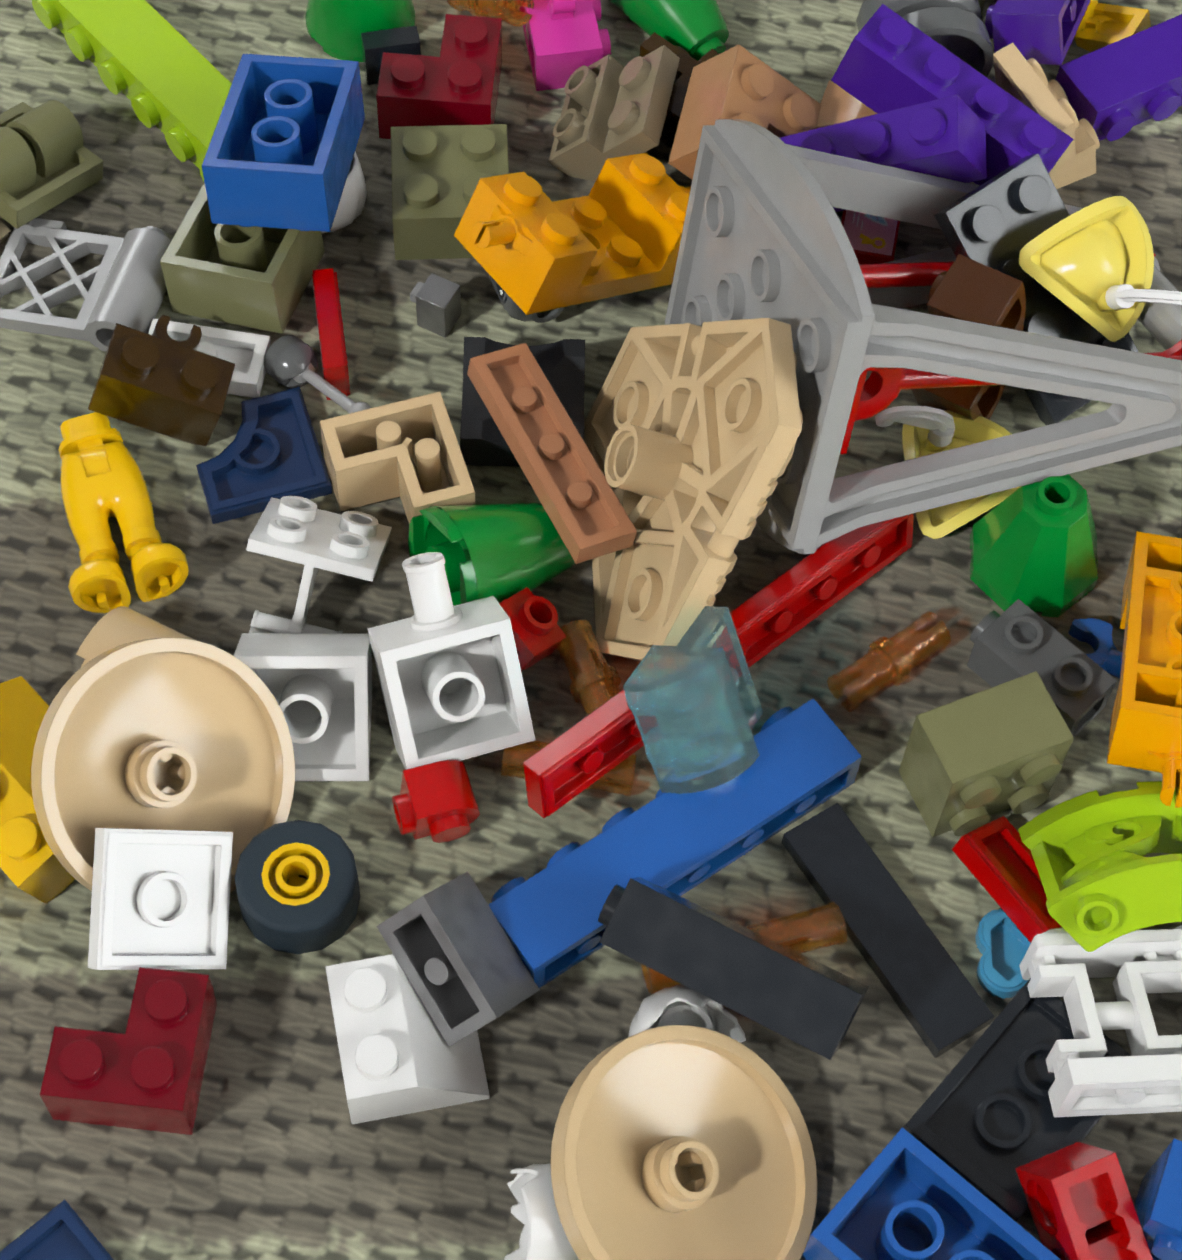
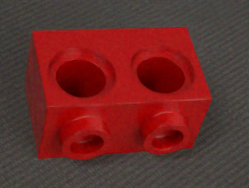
(1083, 1205)

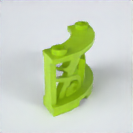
(1096, 864)

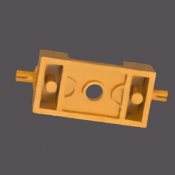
(577, 247)
(1149, 694)

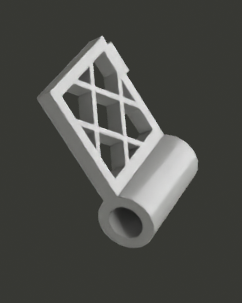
(121, 289)

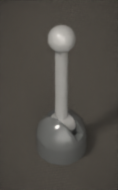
(295, 365)

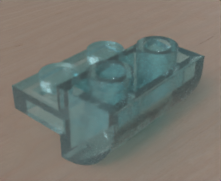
(696, 706)

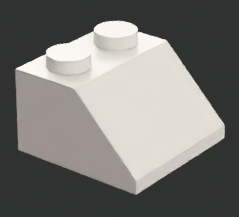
(324, 696)
(392, 1048)

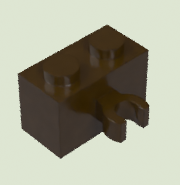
(162, 383)

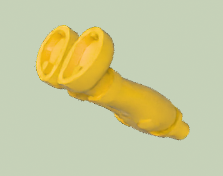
(102, 483)

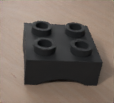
(564, 369)

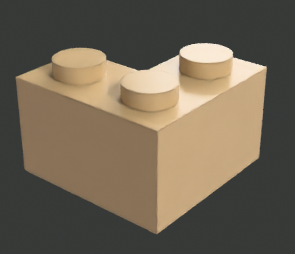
(397, 452)

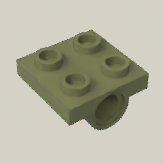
(42, 160)

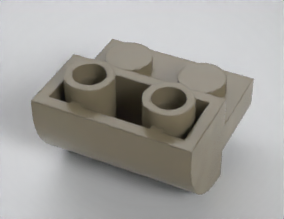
(612, 111)

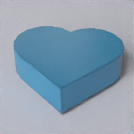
(1002, 952)

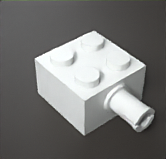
(449, 673)

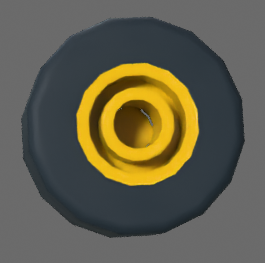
(303, 912)

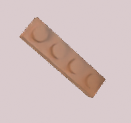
(551, 453)

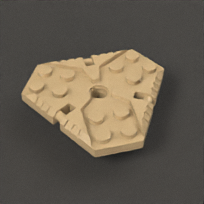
(692, 448)

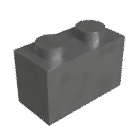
(458, 958)

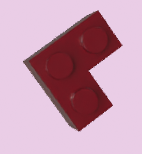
(445, 89)
(142, 1076)

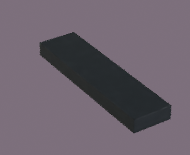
(888, 930)

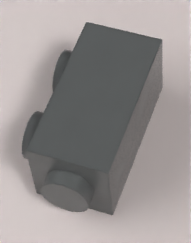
(1025, 643)

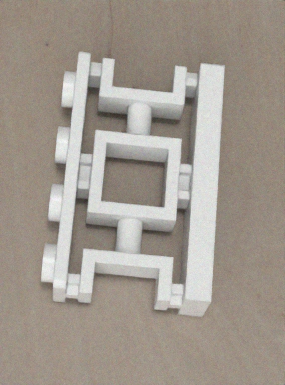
(1084, 1078)

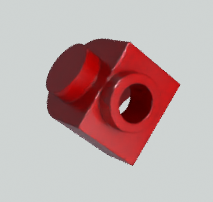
(533, 626)
(436, 801)

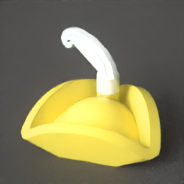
(1099, 265)
(937, 430)

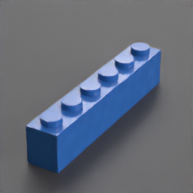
(675, 840)

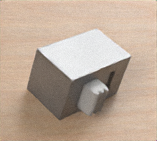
(437, 304)

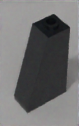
(732, 965)

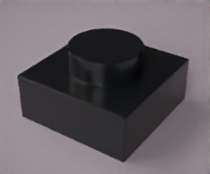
(395, 40)

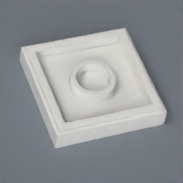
(160, 899)

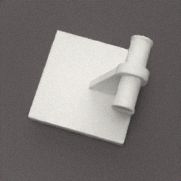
(317, 539)

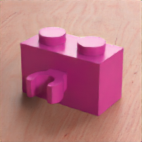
(562, 39)

